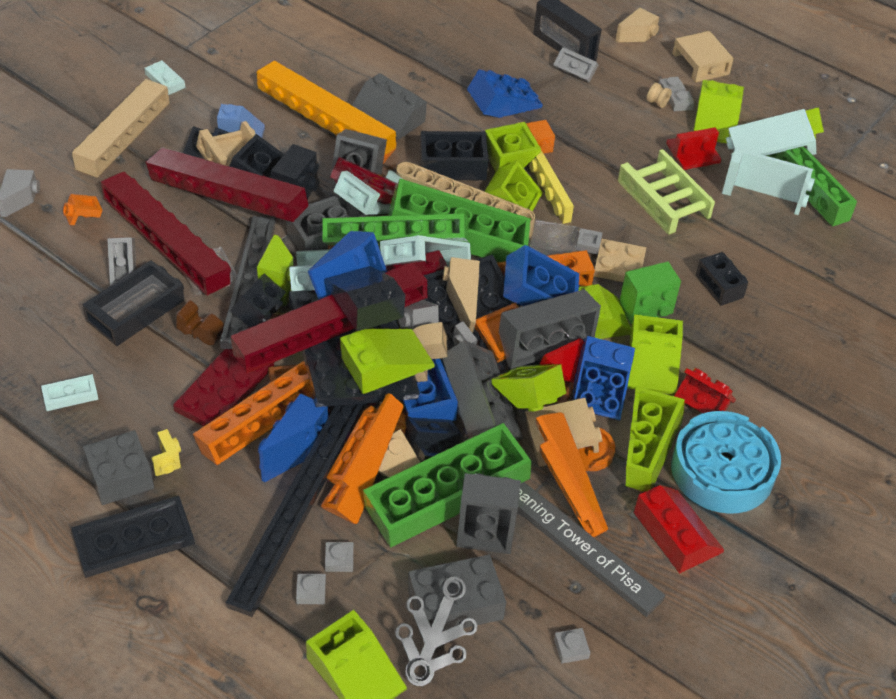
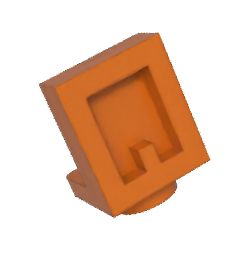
(81, 206)

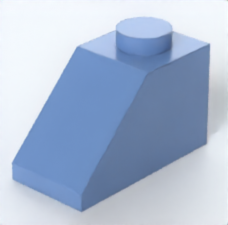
(232, 116)

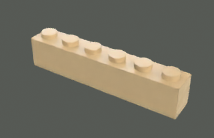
(120, 128)

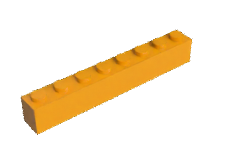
(319, 104)

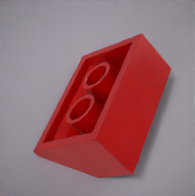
(676, 528)

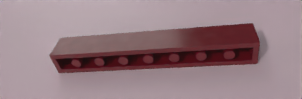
(228, 184)
(166, 233)
(310, 324)

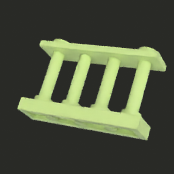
(657, 205)

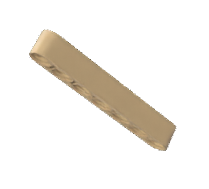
(428, 178)

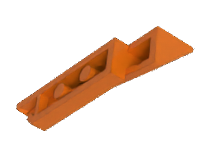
(361, 459)
(569, 472)

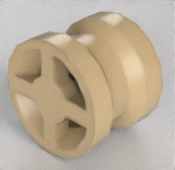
(659, 95)

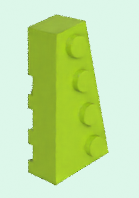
(652, 434)

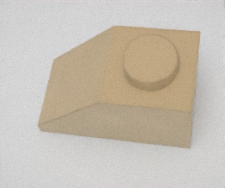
(638, 27)

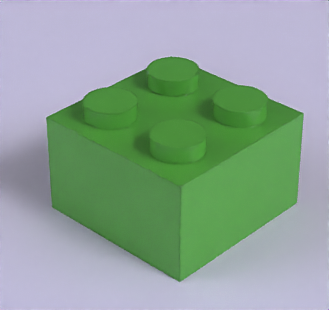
(650, 291)

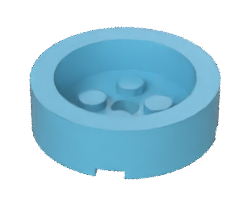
(713, 479)

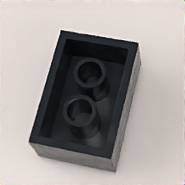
(455, 154)

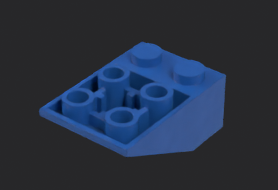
(502, 94)
(349, 254)
(603, 376)
(291, 437)

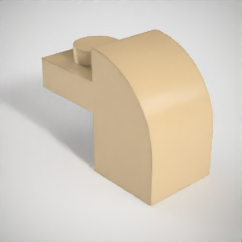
(434, 341)

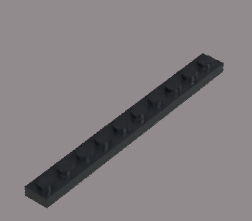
(293, 510)

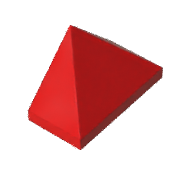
(567, 356)

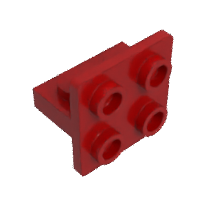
(695, 148)
(704, 394)

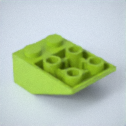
(656, 353)
(353, 661)

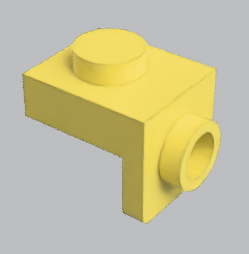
(169, 459)

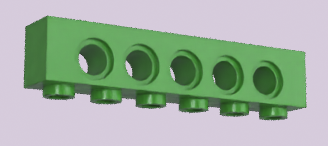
(827, 193)
(393, 227)

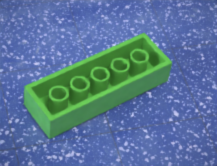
(490, 228)
(434, 488)

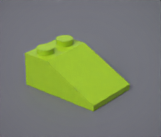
(718, 107)
(383, 356)

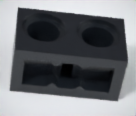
(721, 278)
(258, 301)

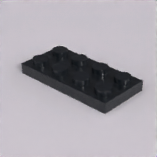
(132, 536)

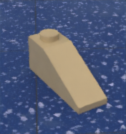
(462, 288)

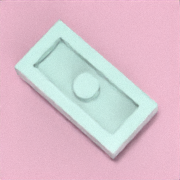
(163, 74)
(69, 392)

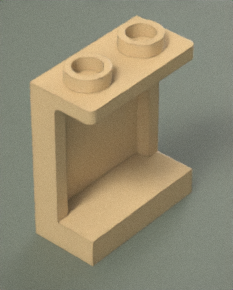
(704, 55)
(223, 147)
(580, 422)

